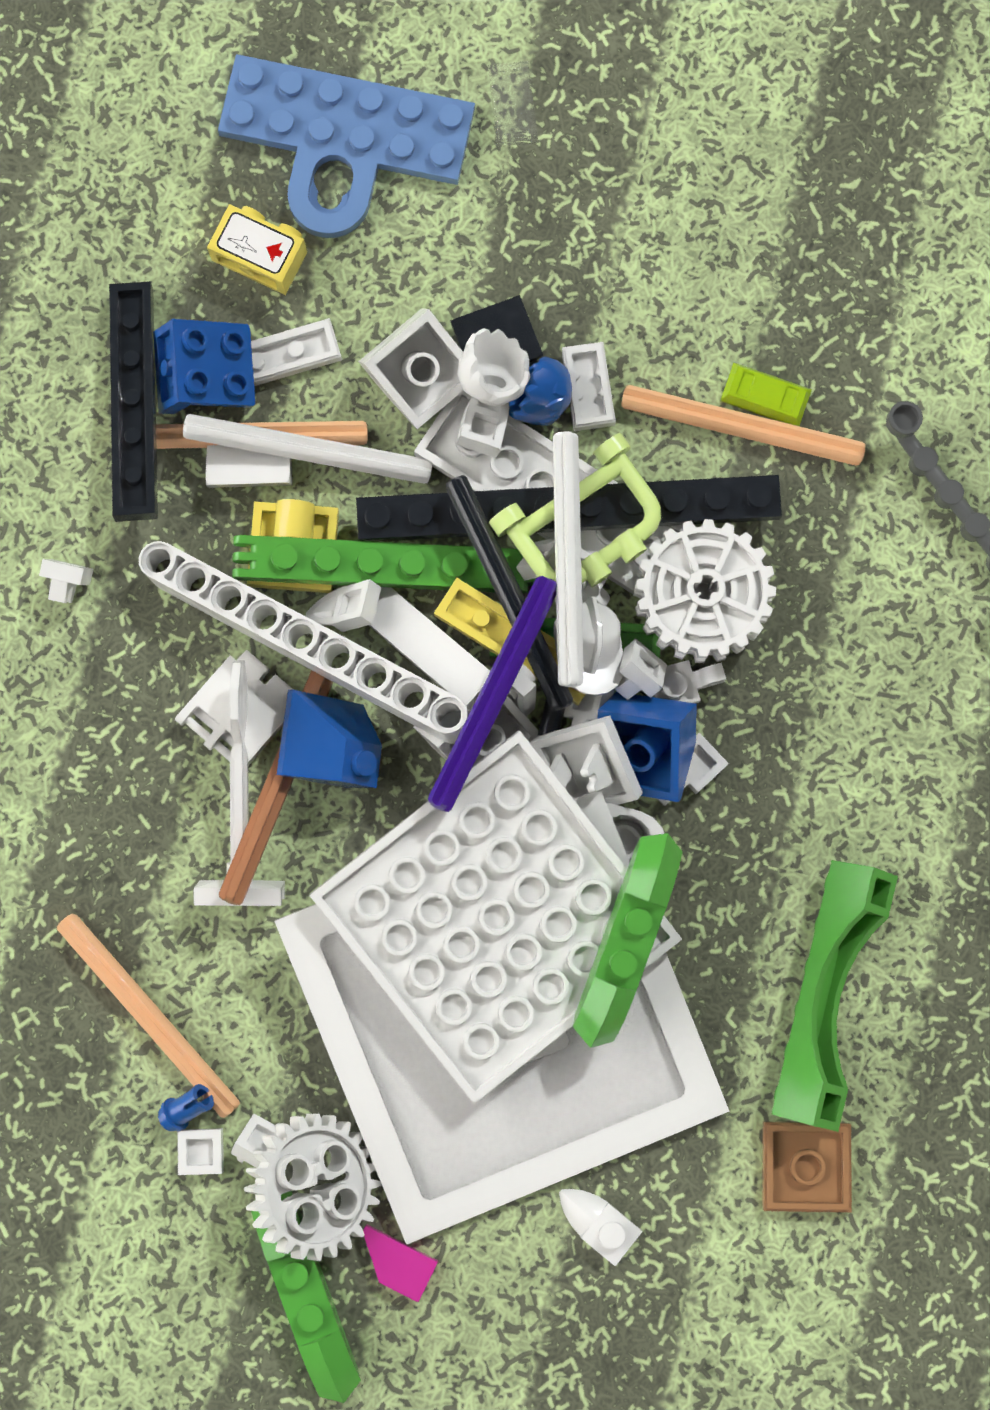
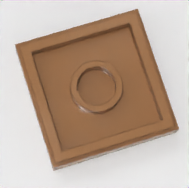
(806, 1168)

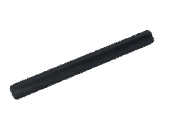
(506, 586)

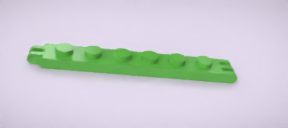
(356, 561)

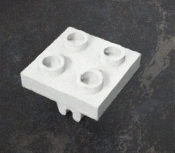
(590, 760)

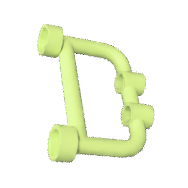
(627, 545)

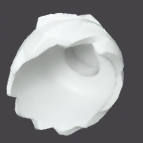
(493, 368)

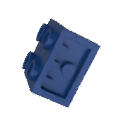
(203, 365)

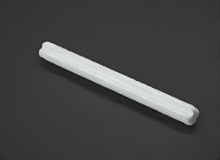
(306, 448)
(568, 559)

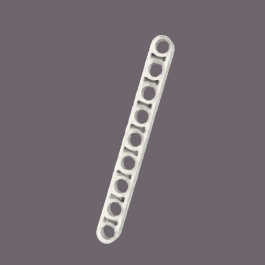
(290, 627)

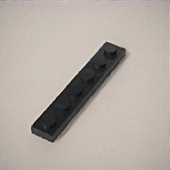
(133, 402)

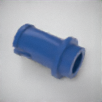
(177, 1112)

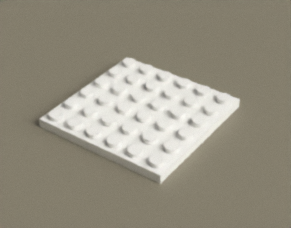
(485, 915)

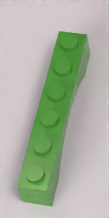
(851, 910)

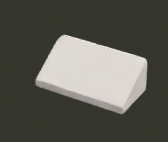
(245, 468)

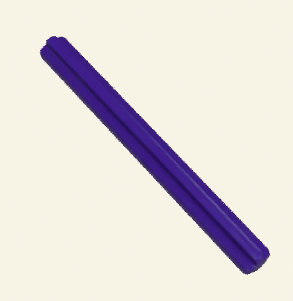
(493, 694)

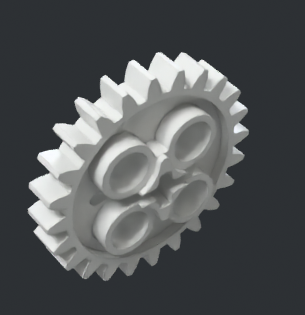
(322, 1225)

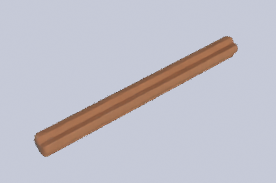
(263, 818)

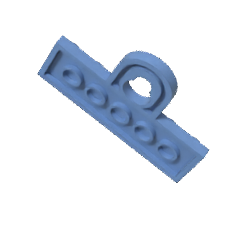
(347, 122)

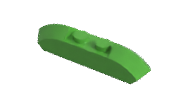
(628, 939)
(313, 1319)

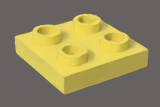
(294, 520)

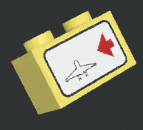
(258, 248)

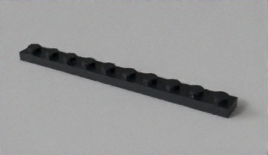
(608, 508)

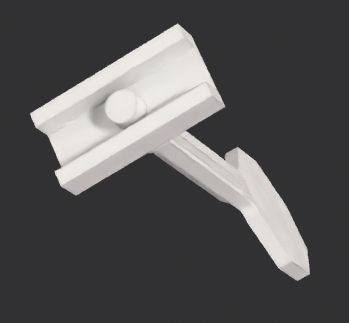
(260, 891)

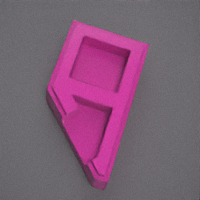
(399, 1264)

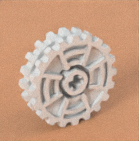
(711, 558)

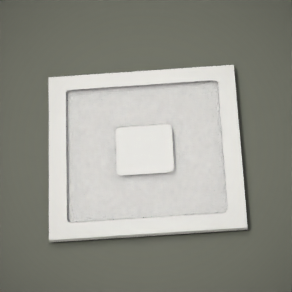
(538, 1126)

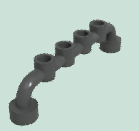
(903, 422)

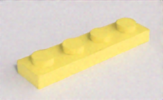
(484, 622)

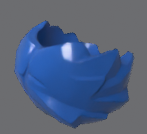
(545, 394)

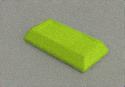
(765, 395)

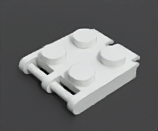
(212, 706)

